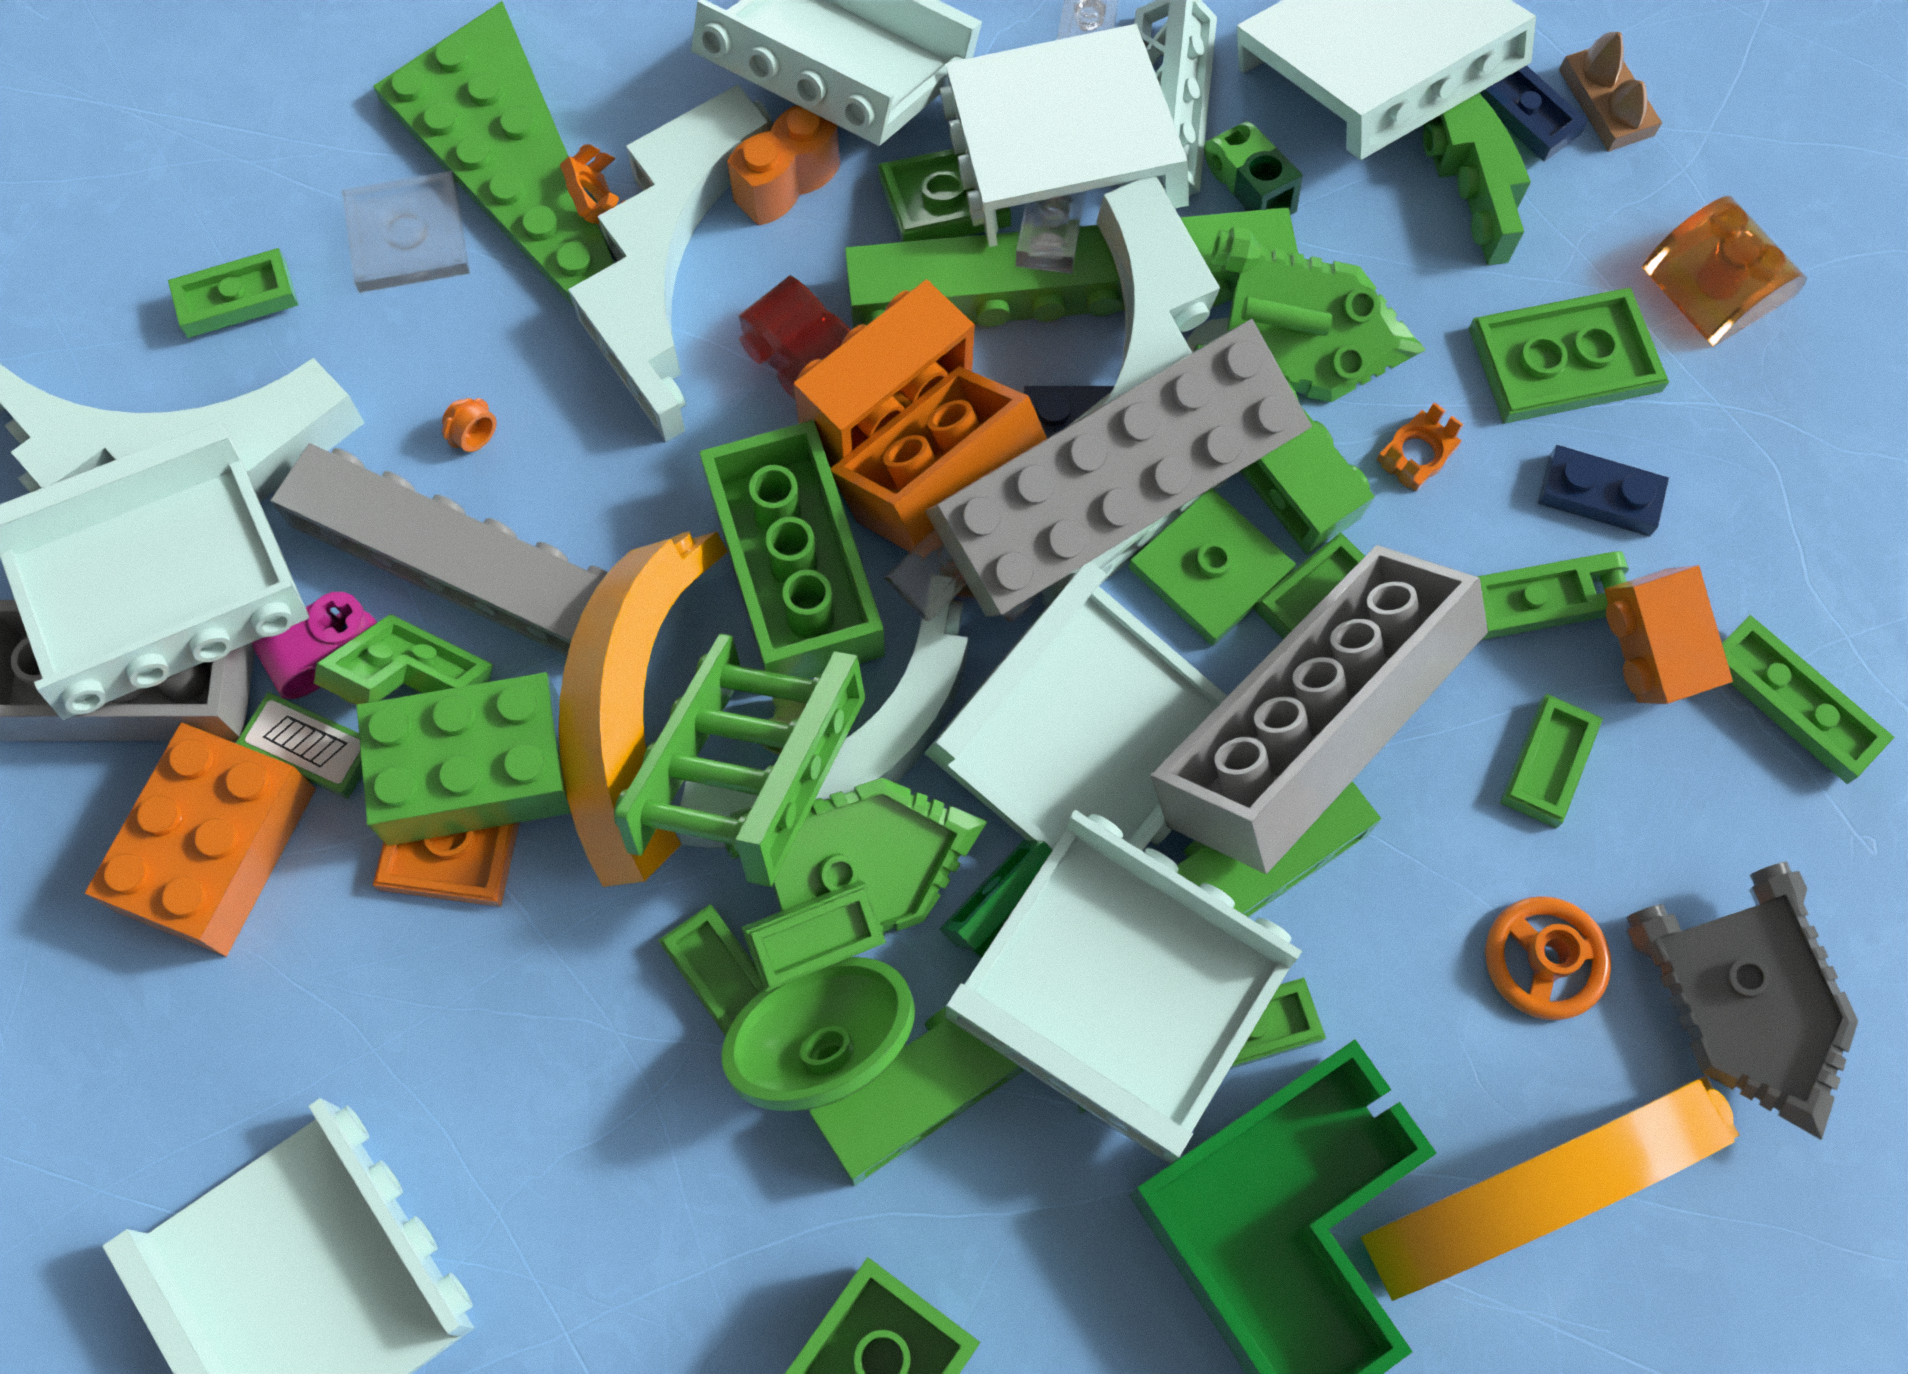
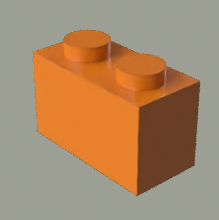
(1667, 635)

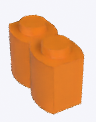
(783, 163)

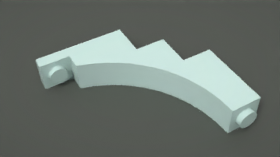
(630, 302)

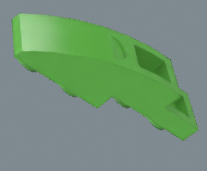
(1488, 170)

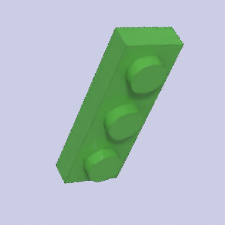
(1803, 701)

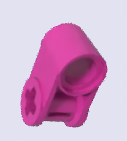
(294, 654)

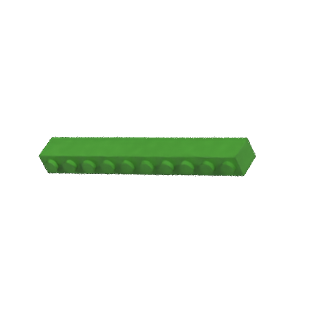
(954, 1070)

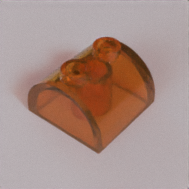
(1723, 270)

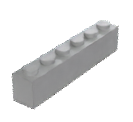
(437, 546)

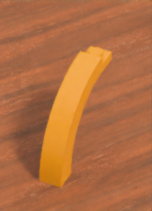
(605, 696)
(1551, 1189)

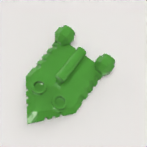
(1313, 315)
(880, 837)

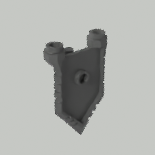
(1757, 997)

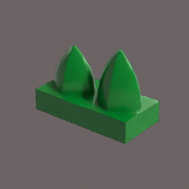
(991, 904)

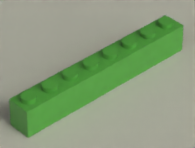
(993, 290)

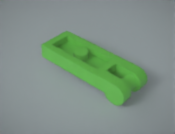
(1549, 593)

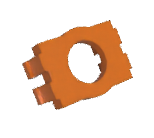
(588, 176)
(1427, 428)

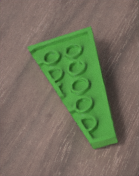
(489, 124)

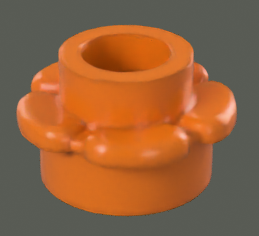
(468, 424)

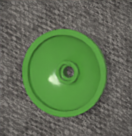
(819, 1036)

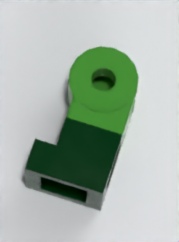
(1253, 169)

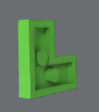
(397, 655)

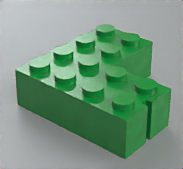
(1255, 1214)

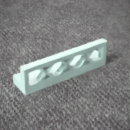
(1186, 70)

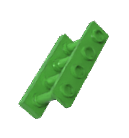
(783, 789)

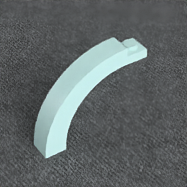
(891, 738)

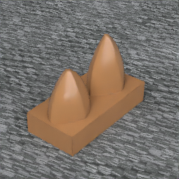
(1610, 93)

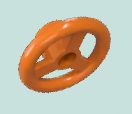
(1565, 941)

